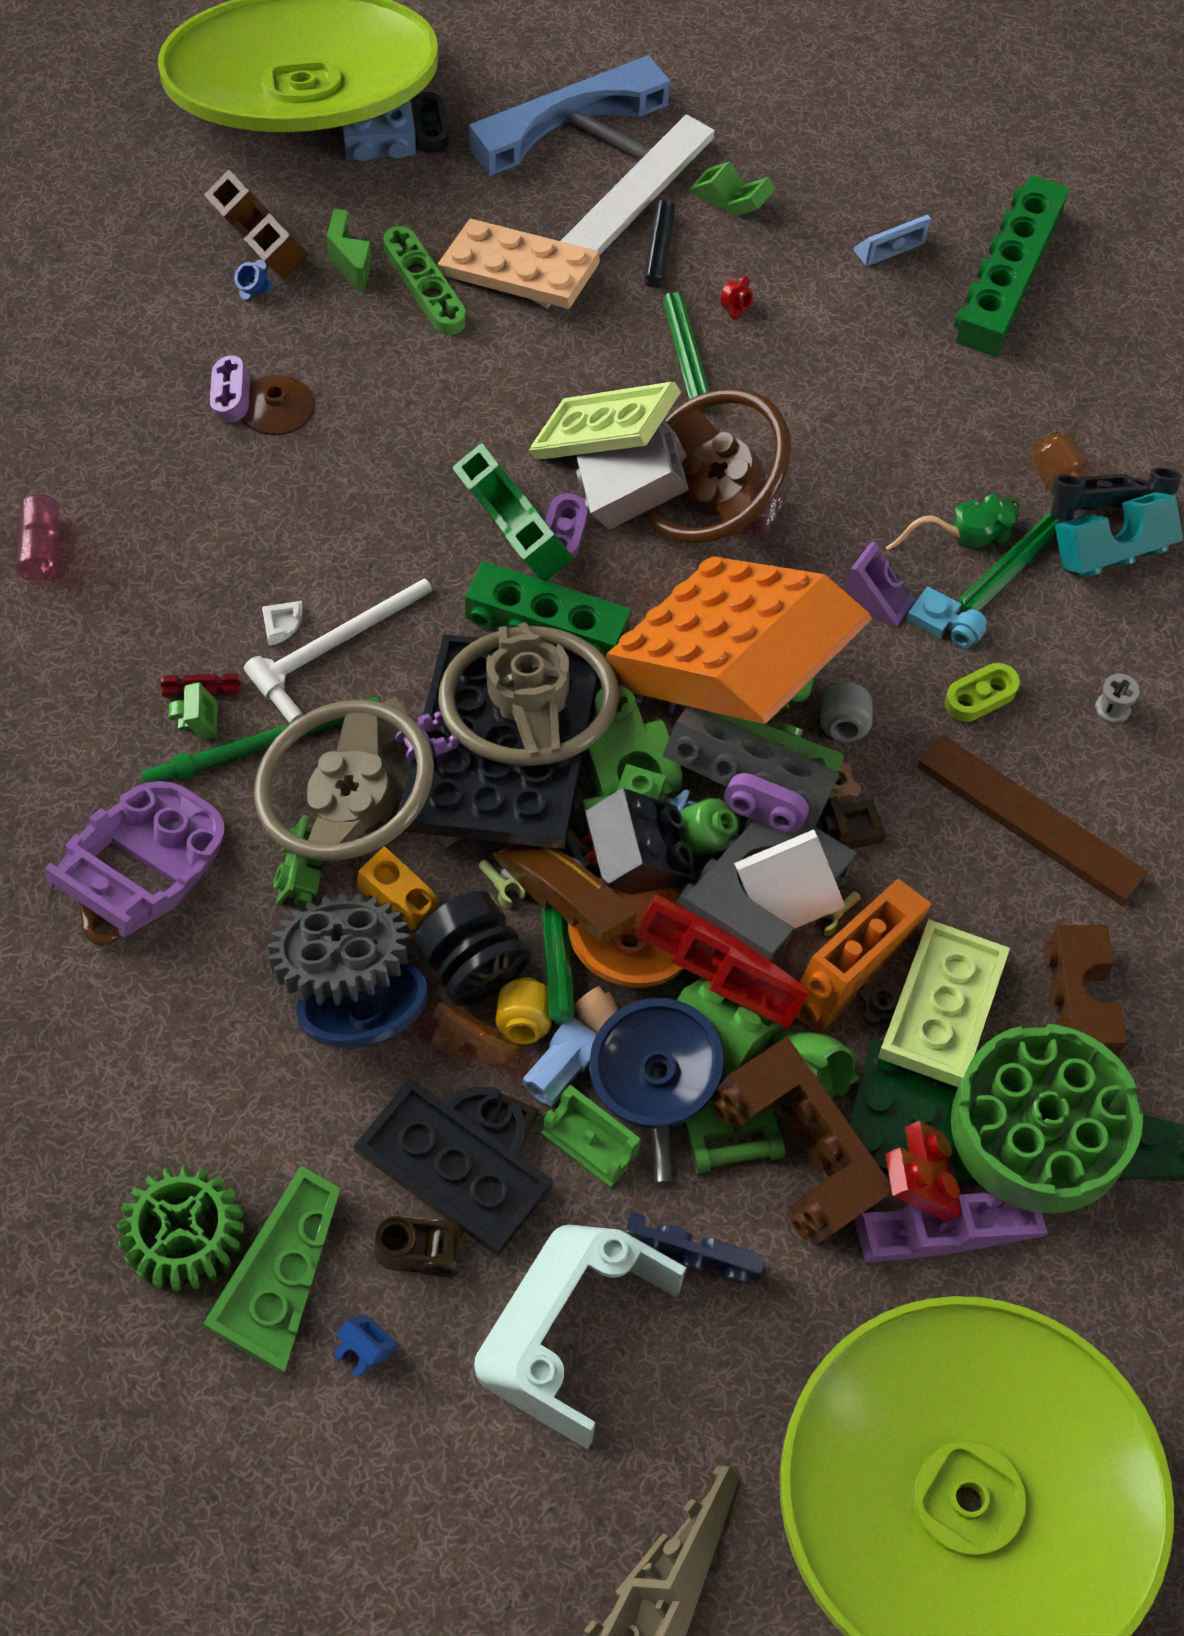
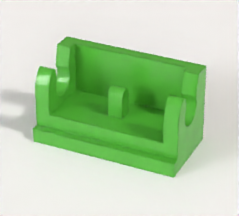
(591, 1137)

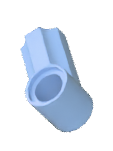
(561, 1063)

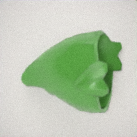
(826, 1057)

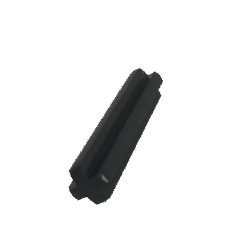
(659, 244)

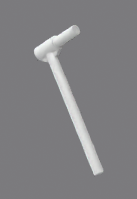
(270, 676)

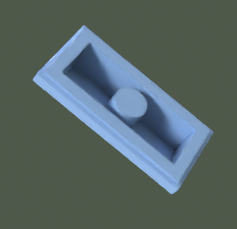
(893, 241)

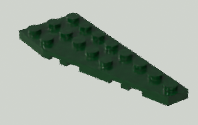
(896, 1097)

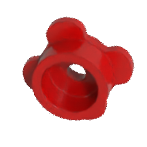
(737, 296)

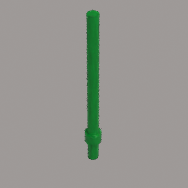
(184, 766)

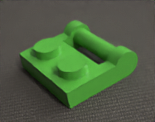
(708, 1127)

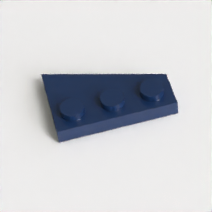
(735, 1262)

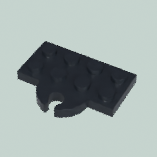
(458, 1159)

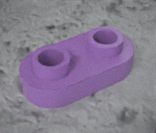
(568, 531)
(766, 802)

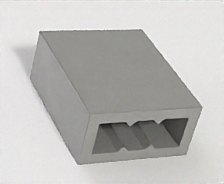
(633, 479)

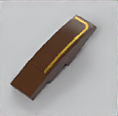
(568, 887)

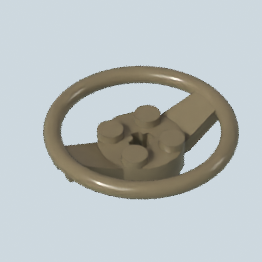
(529, 686)
(349, 786)

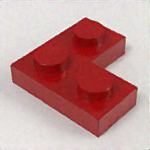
(925, 1172)

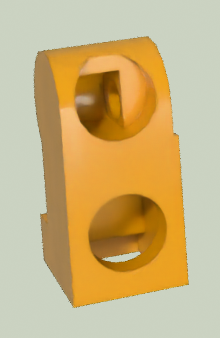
(396, 884)

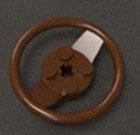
(722, 468)

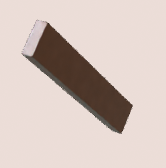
(1032, 820)

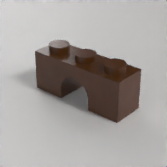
(256, 224)
(1076, 957)

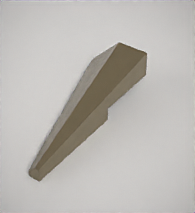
(668, 1580)

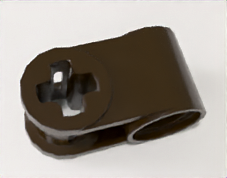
(422, 1245)

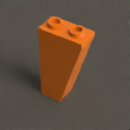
(859, 953)

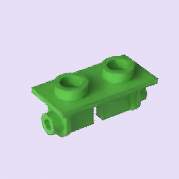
(294, 877)

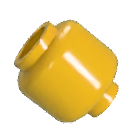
(523, 1011)

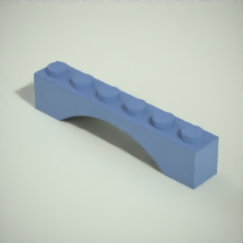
(625, 90)

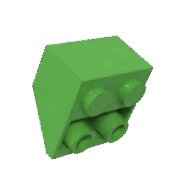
(739, 1029)

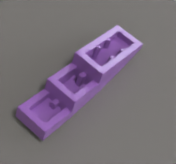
(916, 1234)

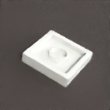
(792, 880)

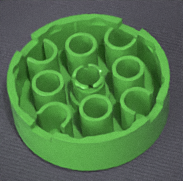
(1055, 1161)

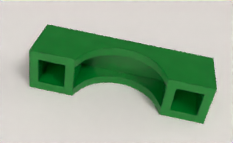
(513, 513)

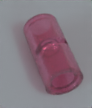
(38, 537)

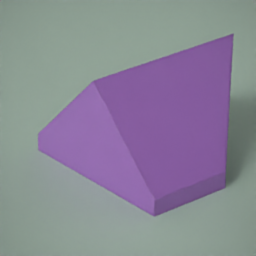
(877, 588)

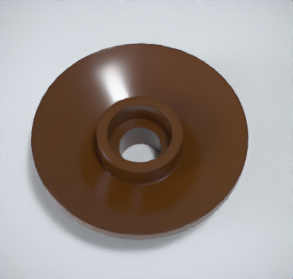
(279, 414)

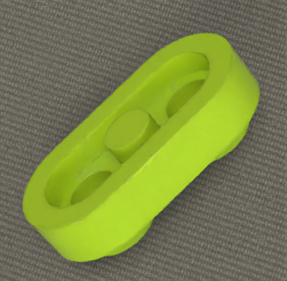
(978, 692)

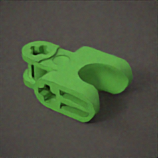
(629, 743)

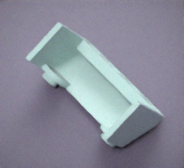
(511, 1357)

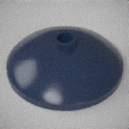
(371, 1017)
(650, 1037)

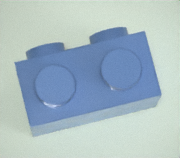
(381, 136)

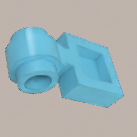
(940, 613)

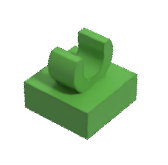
(196, 711)

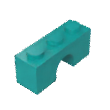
(1148, 528)

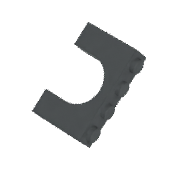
(724, 903)

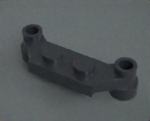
(1107, 490)

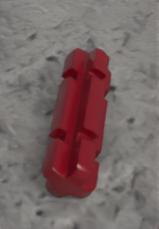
(227, 684)

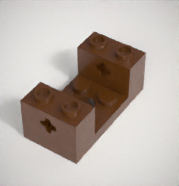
(785, 1080)

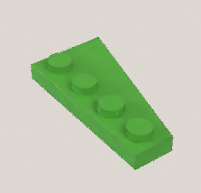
(272, 1283)

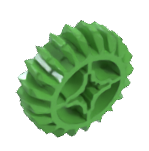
(159, 1259)

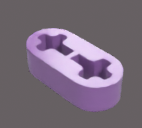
(238, 388)

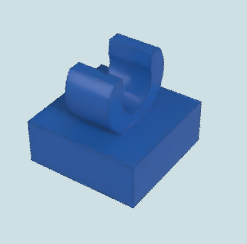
(367, 1341)

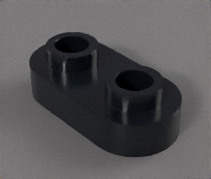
(430, 122)

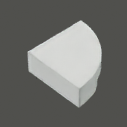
(281, 620)

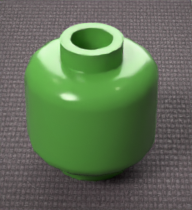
(709, 826)

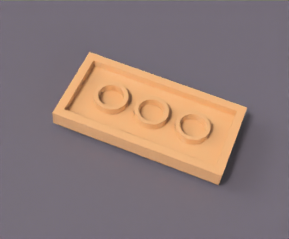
(519, 263)

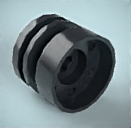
(471, 947)

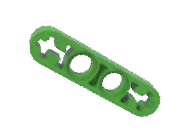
(428, 279)

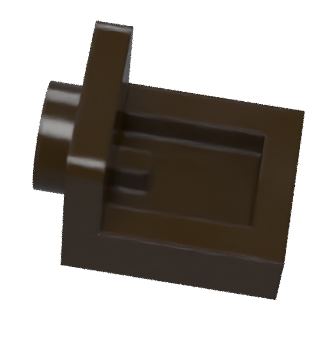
(852, 823)

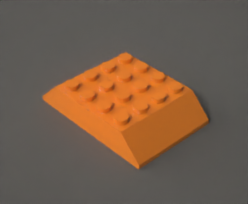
(738, 638)

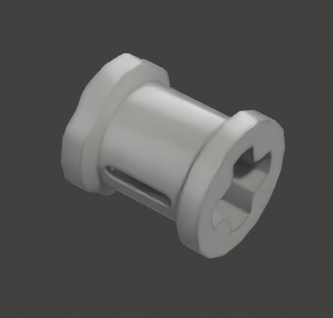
(1121, 703)

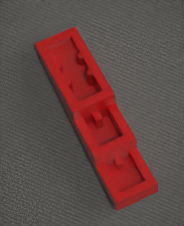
(723, 960)

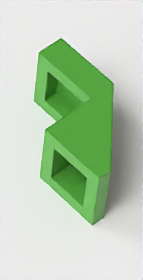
(726, 190)
(348, 255)

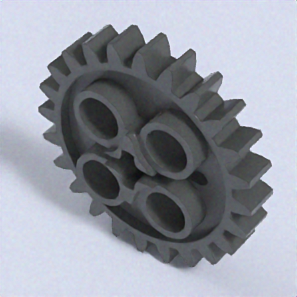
(339, 948)

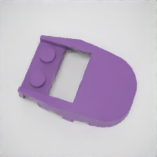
(159, 827)

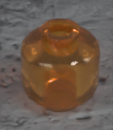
(1056, 456)

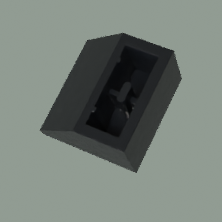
(640, 843)

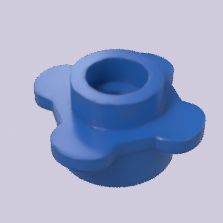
(245, 276)

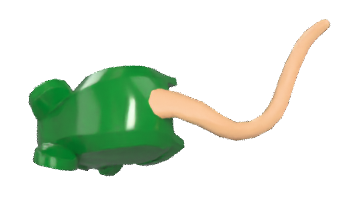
(975, 522)

